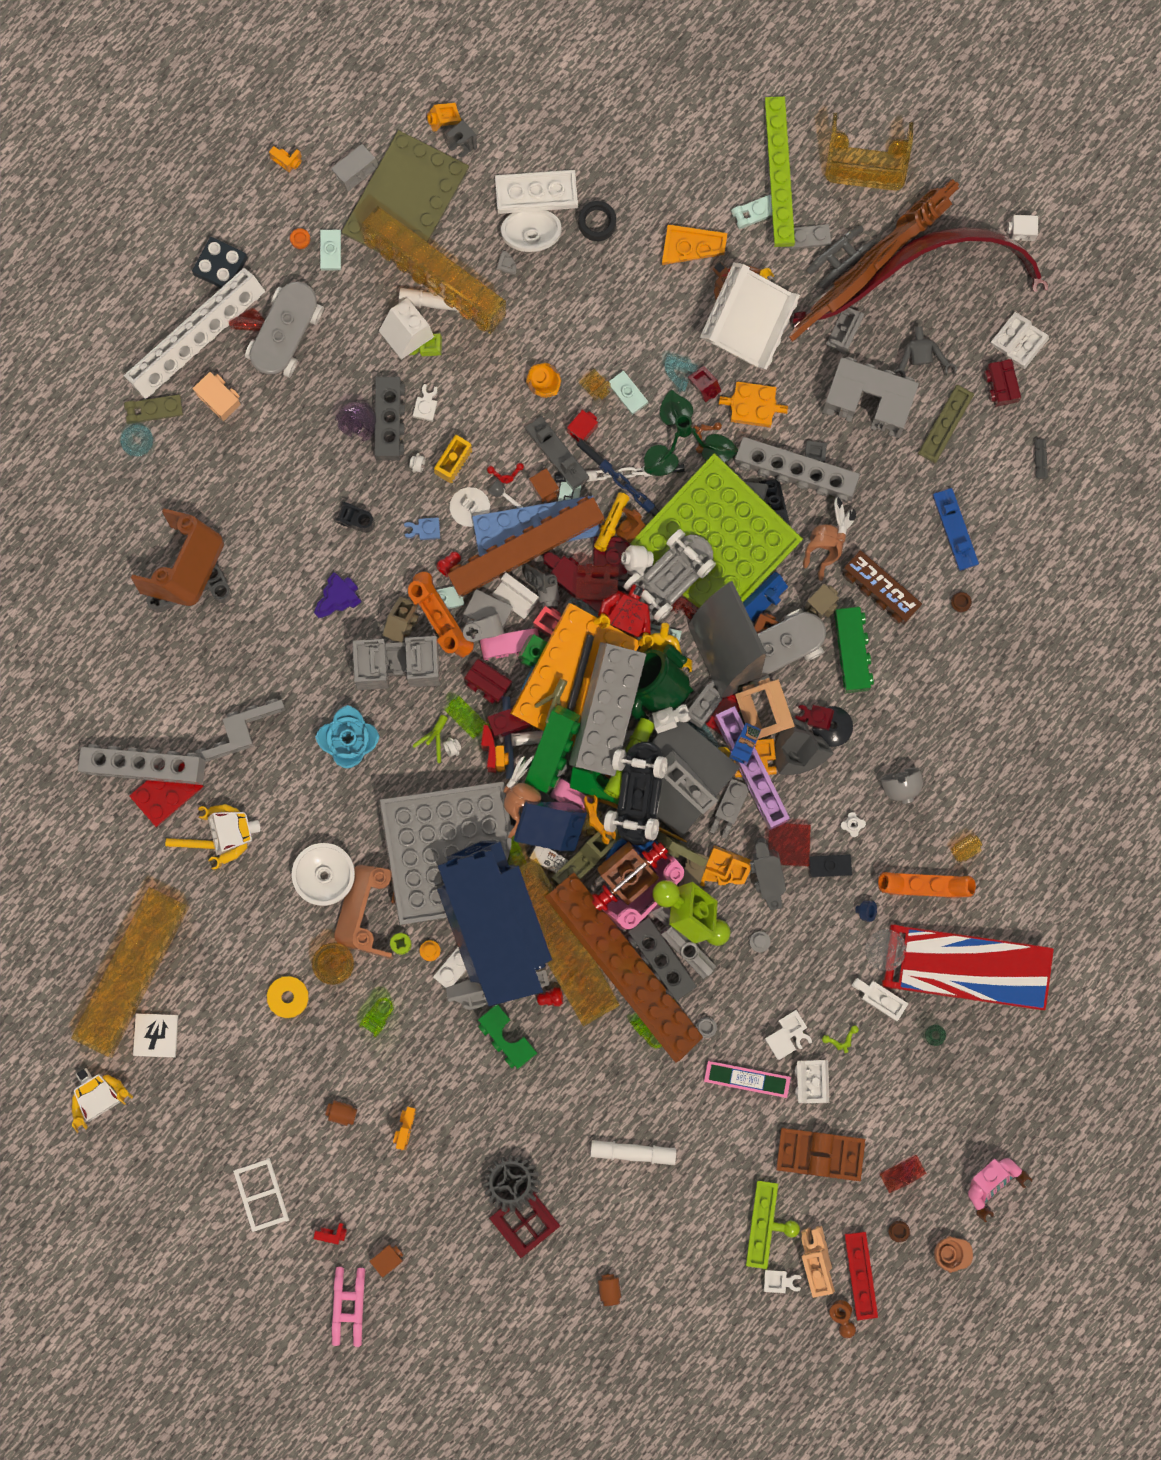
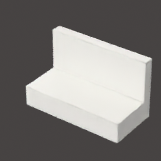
(516, 595)

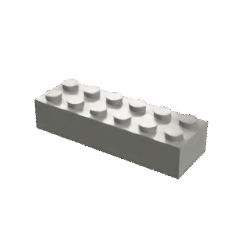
(607, 708)

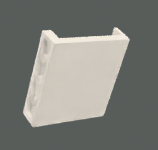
(749, 316)

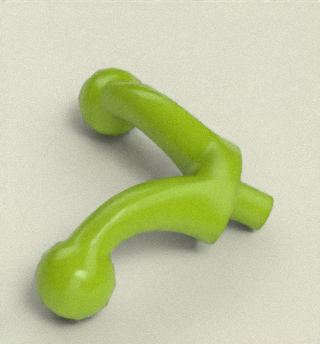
(854, 1029)

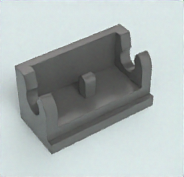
(462, 136)

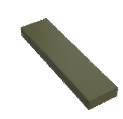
(946, 424)

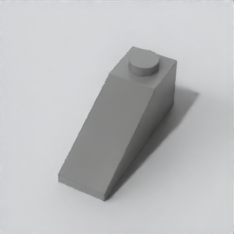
(688, 783)

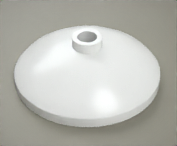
(531, 230)
(320, 859)

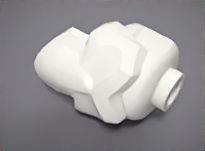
(637, 559)

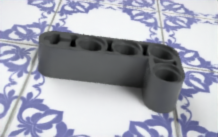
(212, 584)

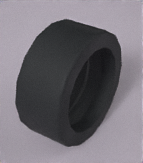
(592, 206)

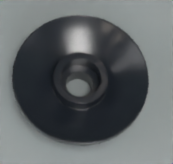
(842, 733)

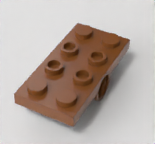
(820, 1154)

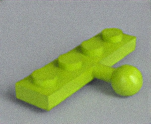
(763, 1225)

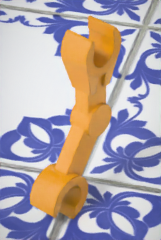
(594, 821)

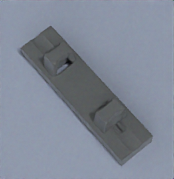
(557, 453)

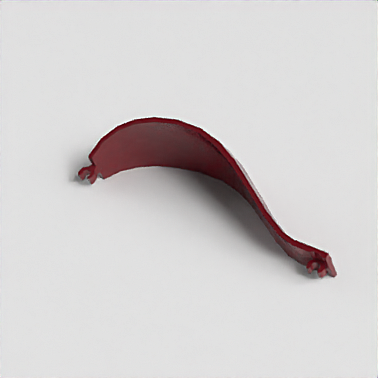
(930, 242)

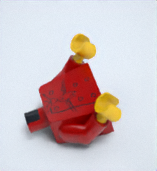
(627, 614)

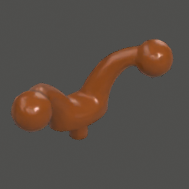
(717, 426)

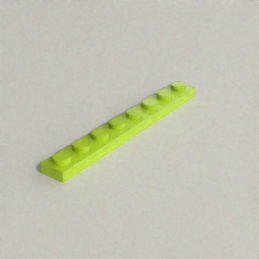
(779, 172)

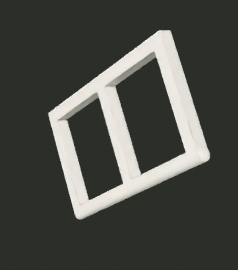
(276, 1190)

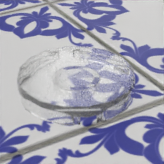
(885, 950)

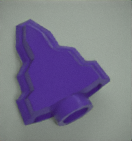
(338, 596)

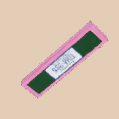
(747, 1079)

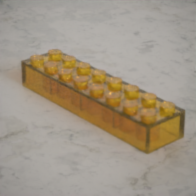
(433, 270)
(570, 961)
(130, 972)

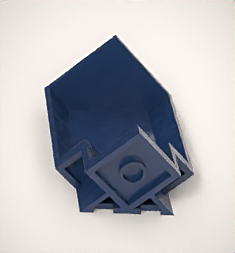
(493, 922)

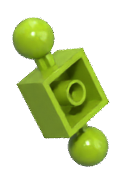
(692, 912)

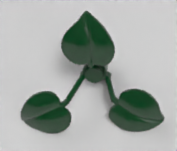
(660, 460)

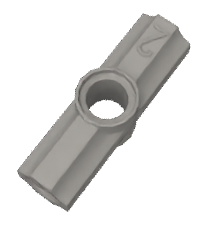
(696, 958)

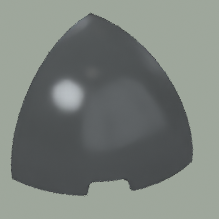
(800, 750)

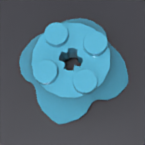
(347, 721)

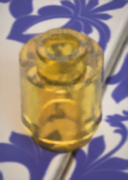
(966, 848)

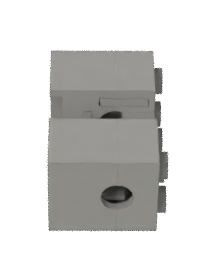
(894, 392)
(378, 660)

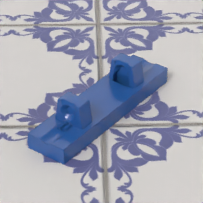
(955, 529)
(758, 603)

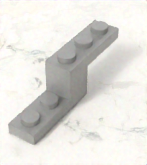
(238, 730)

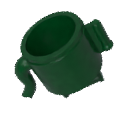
(661, 682)

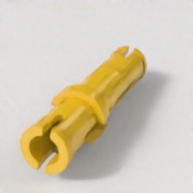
(608, 529)

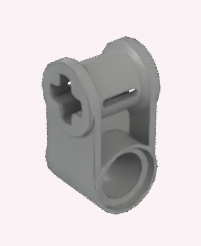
(487, 627)

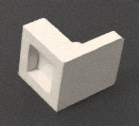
(780, 1044)

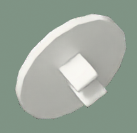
(468, 503)

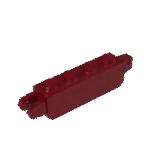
(566, 573)

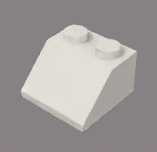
(405, 329)

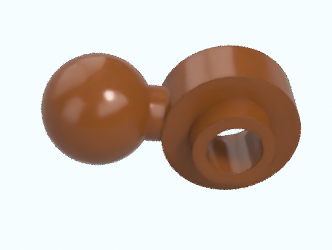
(846, 1328)

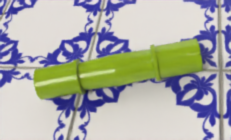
(641, 734)

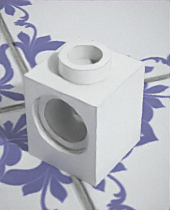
(1023, 227)

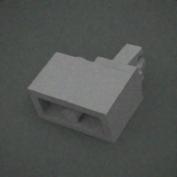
(484, 605)

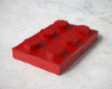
(161, 799)

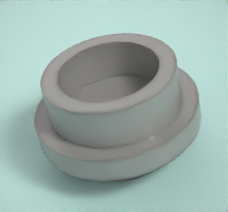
(759, 941)
(706, 1027)

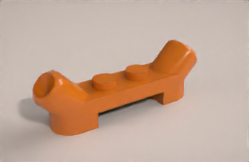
(451, 637)
(926, 885)

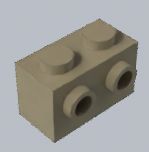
(823, 602)
(401, 620)

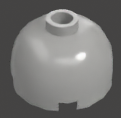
(903, 785)

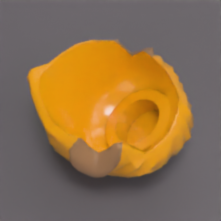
(543, 380)

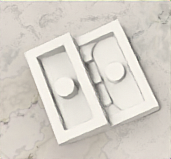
(1012, 335)

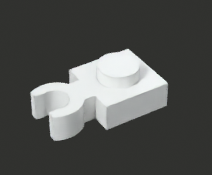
(425, 406)
(668, 718)
(794, 1027)
(777, 1282)

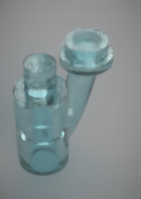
(679, 363)

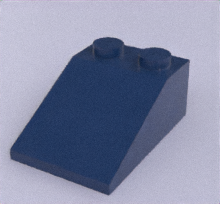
(550, 825)

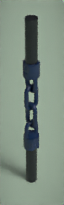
(606, 467)

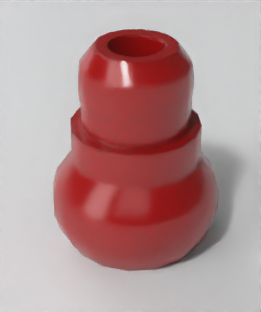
(447, 563)
(551, 997)

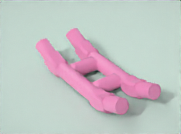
(356, 1296)

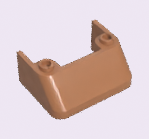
(348, 926)

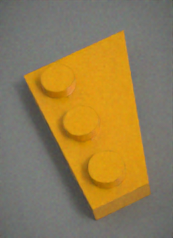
(692, 244)

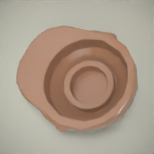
(953, 1254)

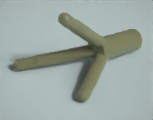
(555, 696)

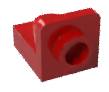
(327, 1235)

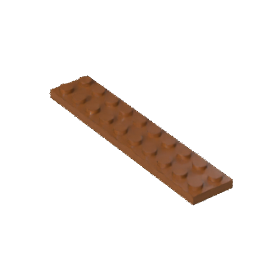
(624, 967)

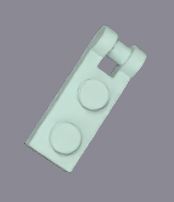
(757, 210)

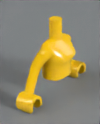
(662, 639)

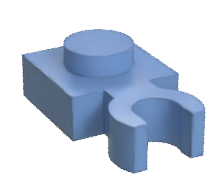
(427, 529)

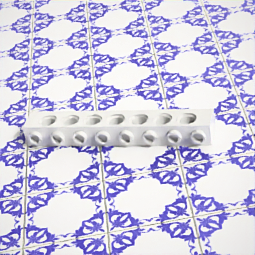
(194, 333)

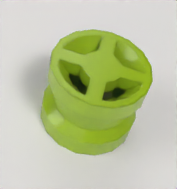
(403, 945)

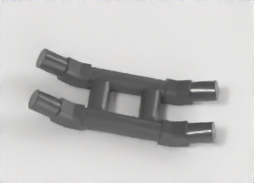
(829, 255)

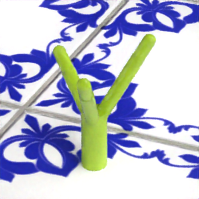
(430, 736)

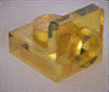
(595, 385)

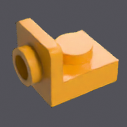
(443, 115)
(282, 158)

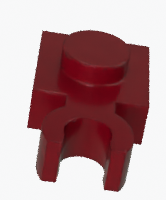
(818, 717)

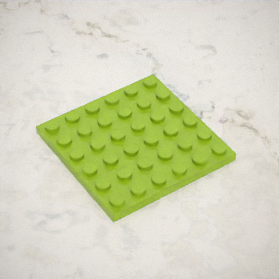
(738, 524)

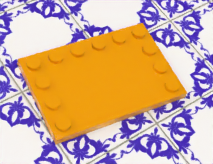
(561, 660)

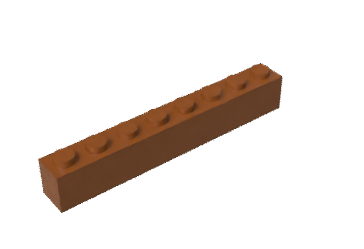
(526, 546)

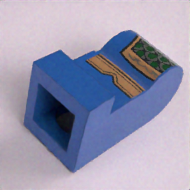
(745, 744)

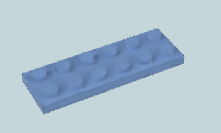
(496, 527)

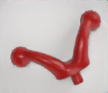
(506, 478)

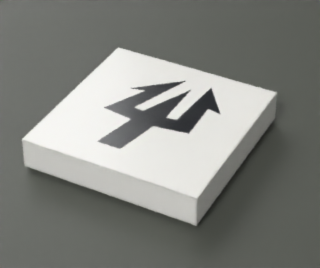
(155, 1035)

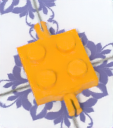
(753, 404)

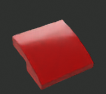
(489, 746)

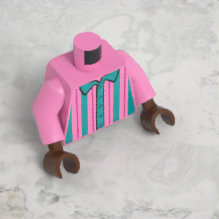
(991, 1180)

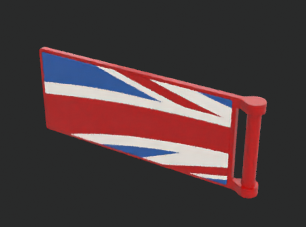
(973, 968)

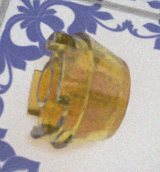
(332, 963)

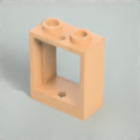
(777, 703)

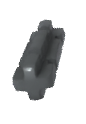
(1041, 459)

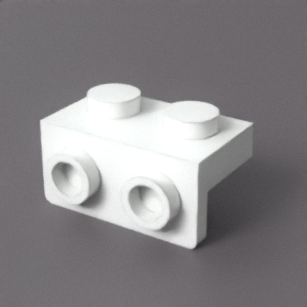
(812, 1081)

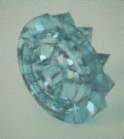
(138, 431)

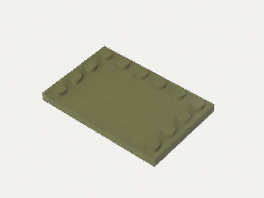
(411, 186)

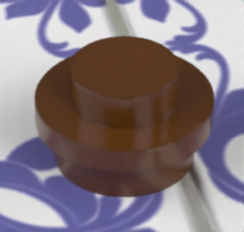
(961, 602)
(899, 1231)

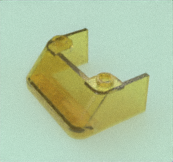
(865, 166)

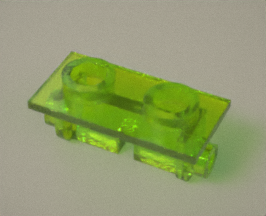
(465, 717)

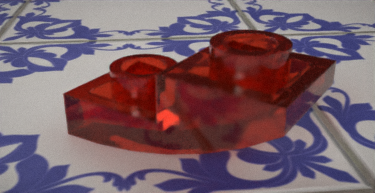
(689, 608)

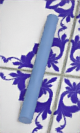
(506, 703)

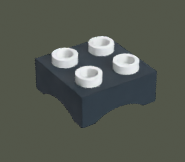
(219, 262)

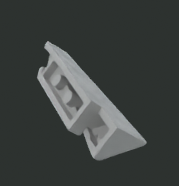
(471, 993)

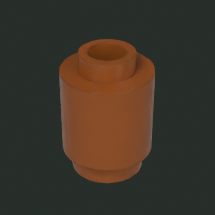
(341, 1113)
(609, 1290)

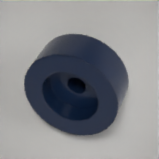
(867, 910)

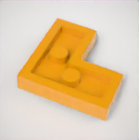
(402, 1137)

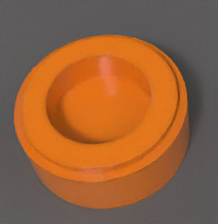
(300, 238)

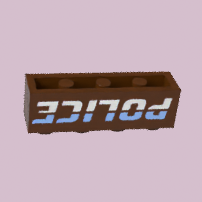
(881, 587)

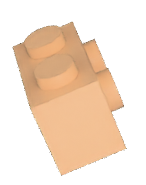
(217, 396)

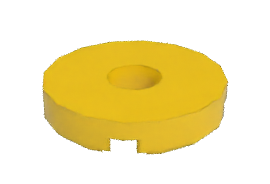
(275, 993)

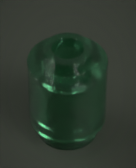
(929, 1040)

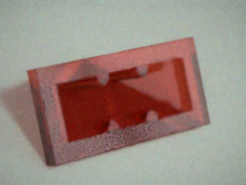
(249, 320)
(903, 1174)

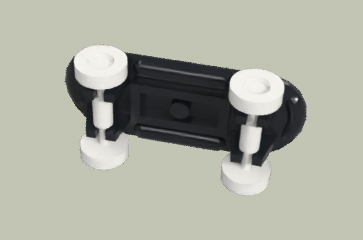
(639, 793)

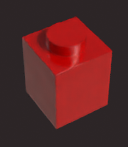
(582, 426)

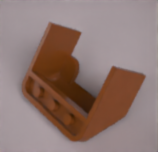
(192, 567)

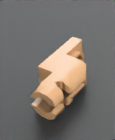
(817, 1262)

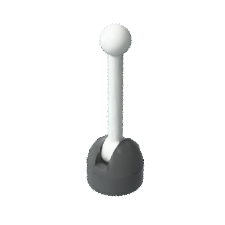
(498, 489)

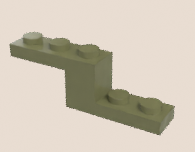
(586, 858)

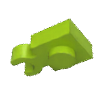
(430, 348)

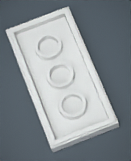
(536, 191)

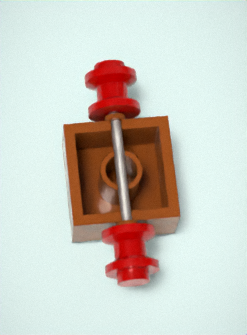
(628, 874)

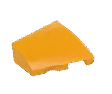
(732, 869)

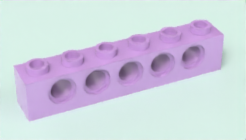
(754, 772)

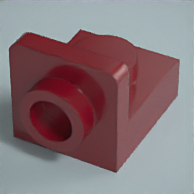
(705, 383)

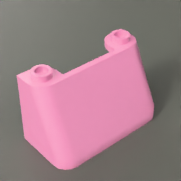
(631, 915)

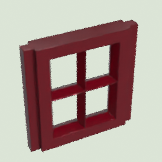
(510, 1235)

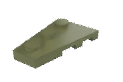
(677, 848)

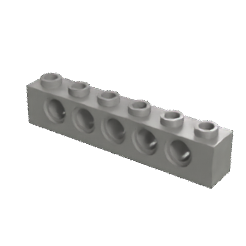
(790, 460)
(192, 774)

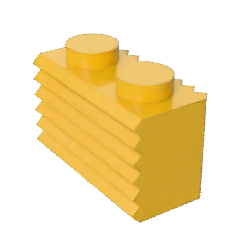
(453, 459)

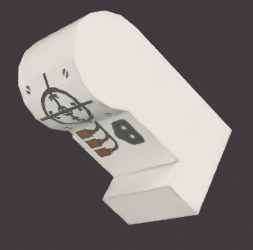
(548, 859)

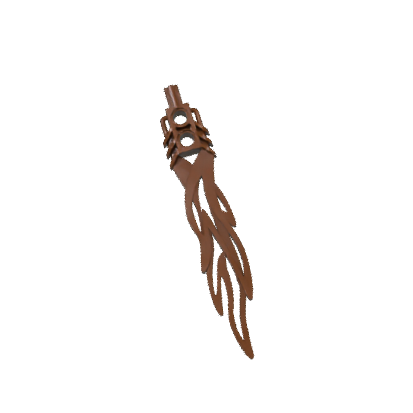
(911, 223)

